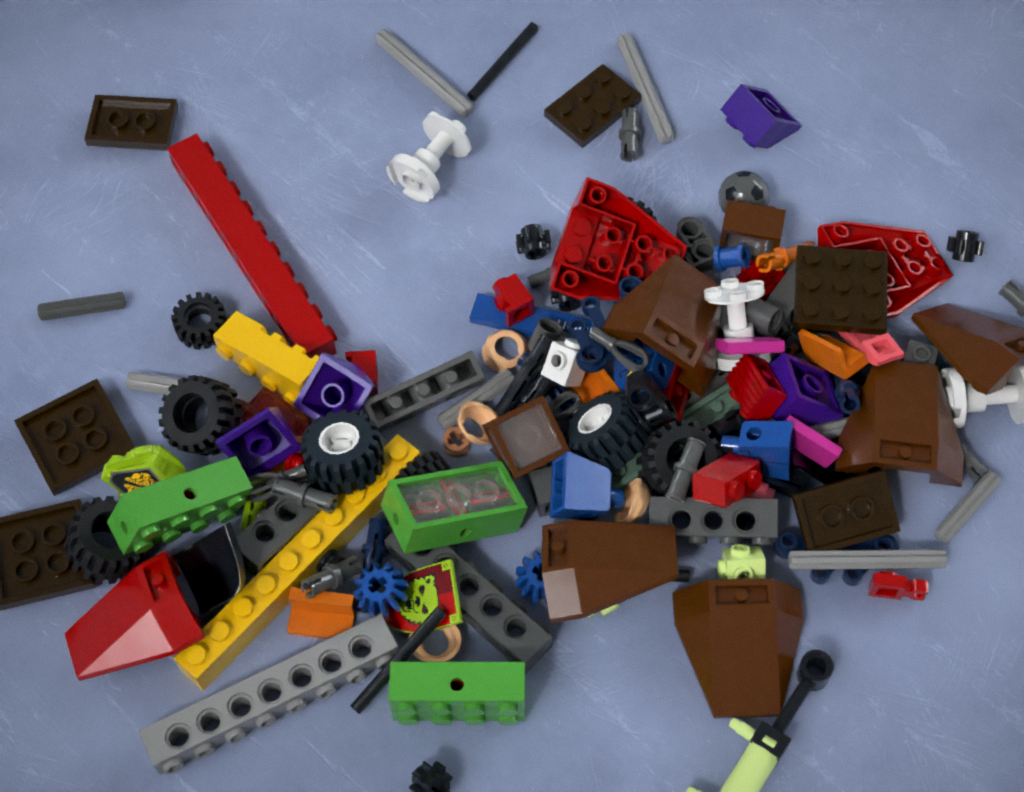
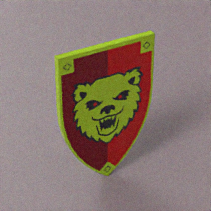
(427, 589)

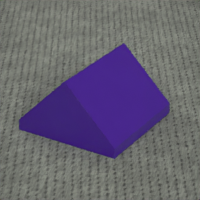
(334, 387)
(260, 441)

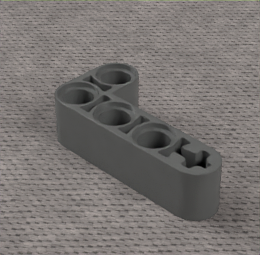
(697, 245)
(775, 314)

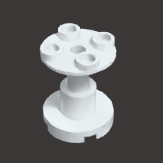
(418, 171)
(734, 296)
(965, 399)

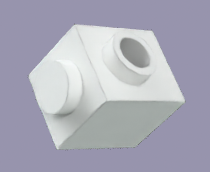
(562, 364)

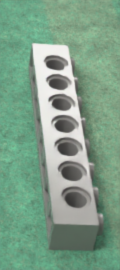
(221, 706)

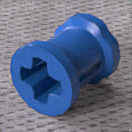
(732, 257)

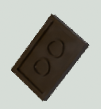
(592, 105)
(131, 122)
(846, 512)

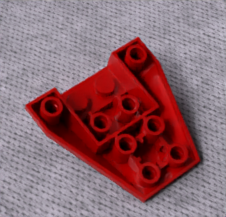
(607, 241)
(913, 260)
(135, 621)

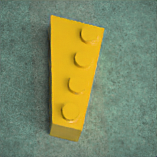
(264, 356)

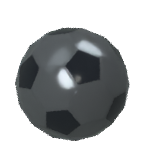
(743, 187)

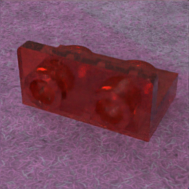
(266, 398)

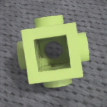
(742, 563)

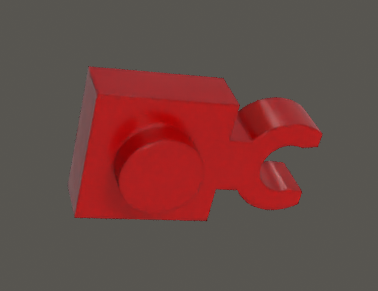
(894, 586)

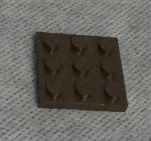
(840, 290)
(74, 436)
(35, 558)

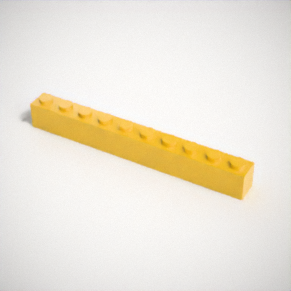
(269, 590)

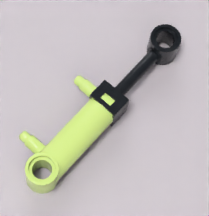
(769, 742)

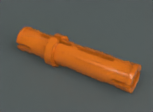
(778, 258)

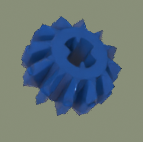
(528, 578)
(378, 602)

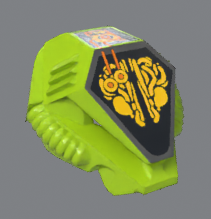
(141, 468)

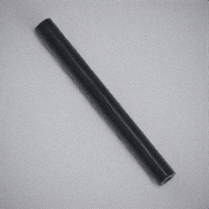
(502, 61)
(401, 655)

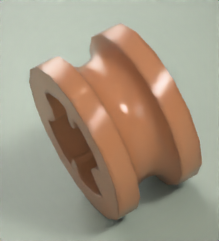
(454, 450)

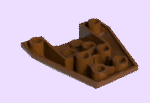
(672, 319)
(974, 344)
(903, 425)
(603, 564)
(740, 642)

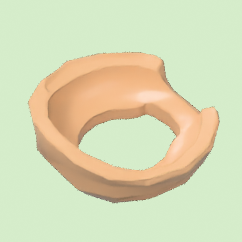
(493, 359)
(479, 413)
(636, 503)
(454, 639)

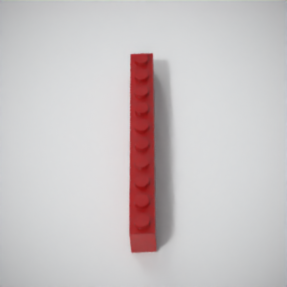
(250, 248)

